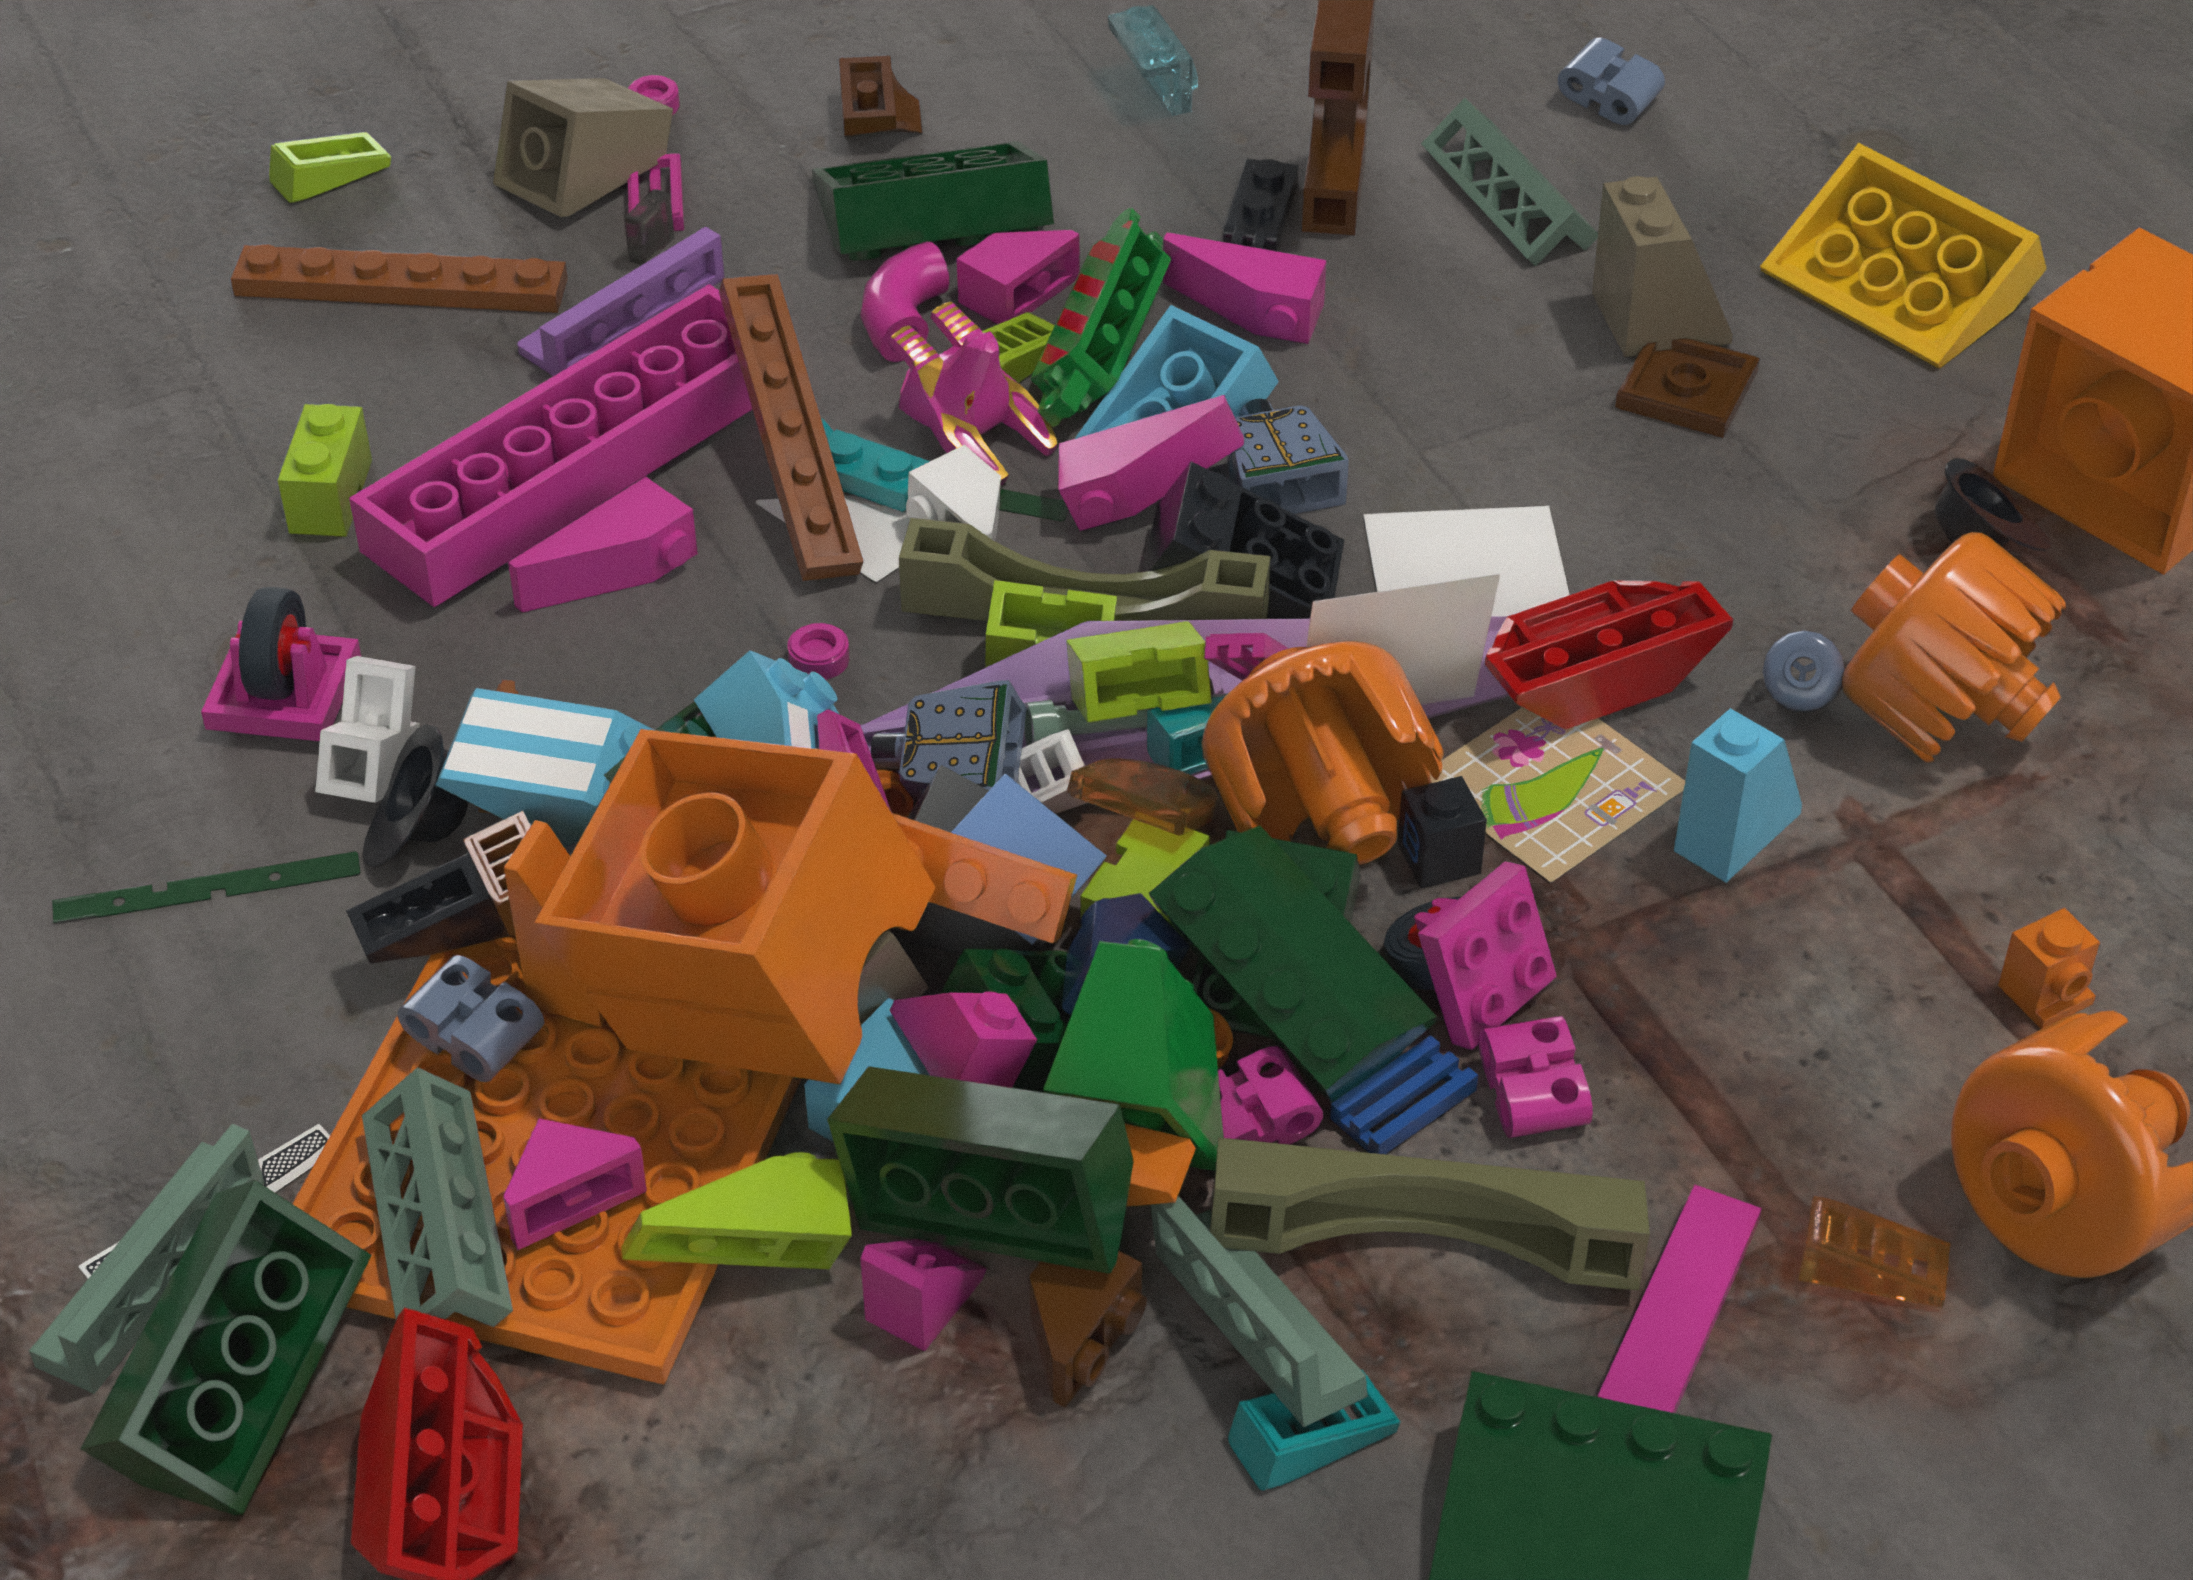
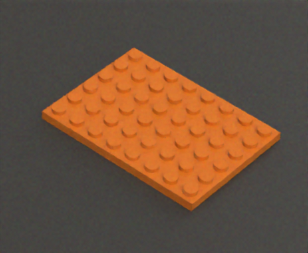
(571, 1288)

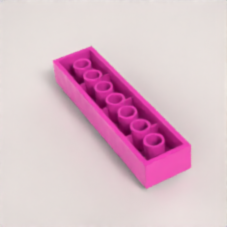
(554, 451)

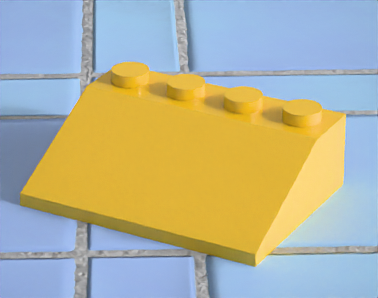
(1907, 257)

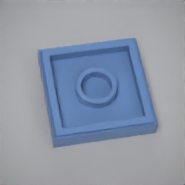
(1024, 826)

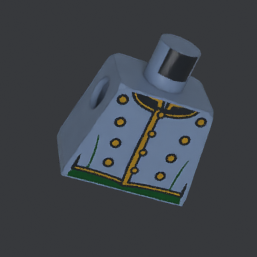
(1288, 458)
(964, 729)

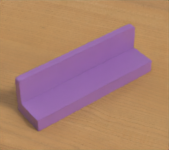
(626, 303)

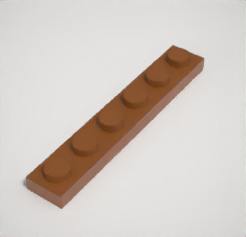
(400, 278)
(790, 428)

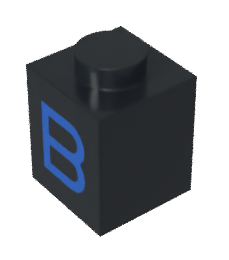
(1441, 831)

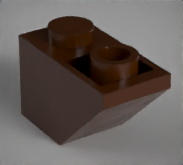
(1079, 1319)

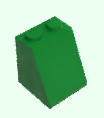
(1143, 1045)

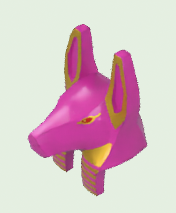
(966, 389)

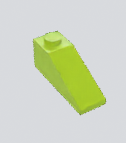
(767, 1215)

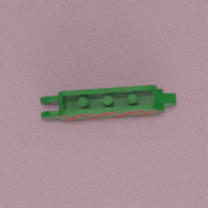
(1100, 319)

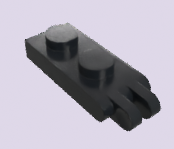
(1261, 204)

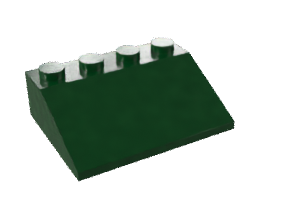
(934, 198)
(1595, 1490)

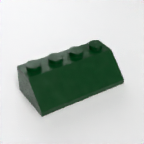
(1292, 960)
(985, 1167)
(227, 1350)

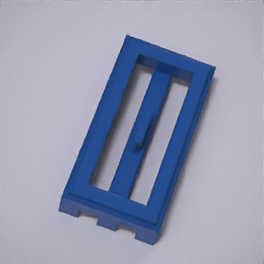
(1395, 1089)

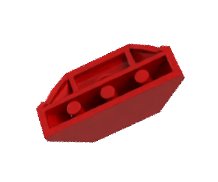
(1605, 648)
(436, 1457)

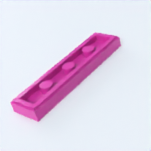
(1682, 1301)

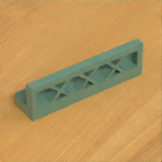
(1521, 174)
(447, 1190)
(123, 1291)
(1258, 1316)

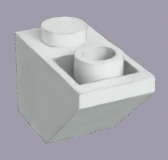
(957, 490)

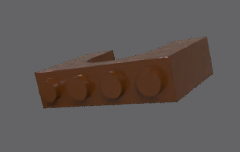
(1340, 115)

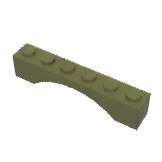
(953, 570)
(1562, 1222)

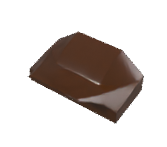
(875, 99)

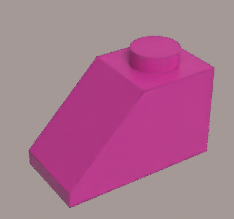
(1017, 272)
(967, 1035)

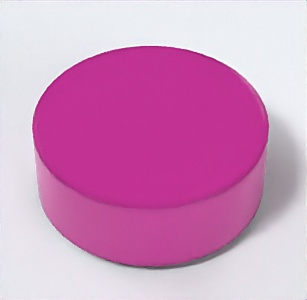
(659, 89)
(819, 650)

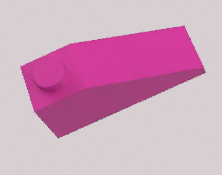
(1250, 286)
(1137, 463)
(607, 549)

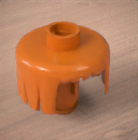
(1953, 644)
(1325, 740)
(2067, 1156)

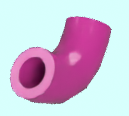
(897, 291)

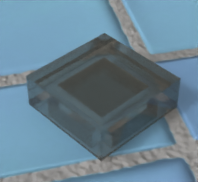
(649, 227)

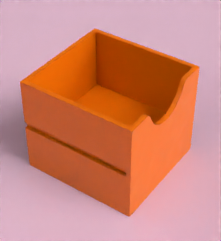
(2108, 402)
(734, 901)

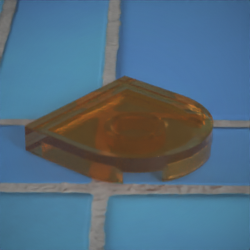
(1146, 793)

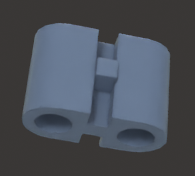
(1611, 80)
(470, 1018)

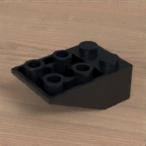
(1212, 513)

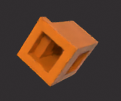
(2050, 968)

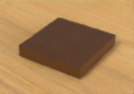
(1688, 385)

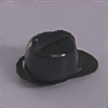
(1982, 504)
(413, 803)

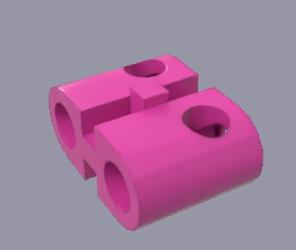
(1535, 1076)
(1268, 1103)

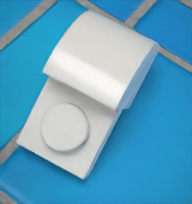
(374, 726)

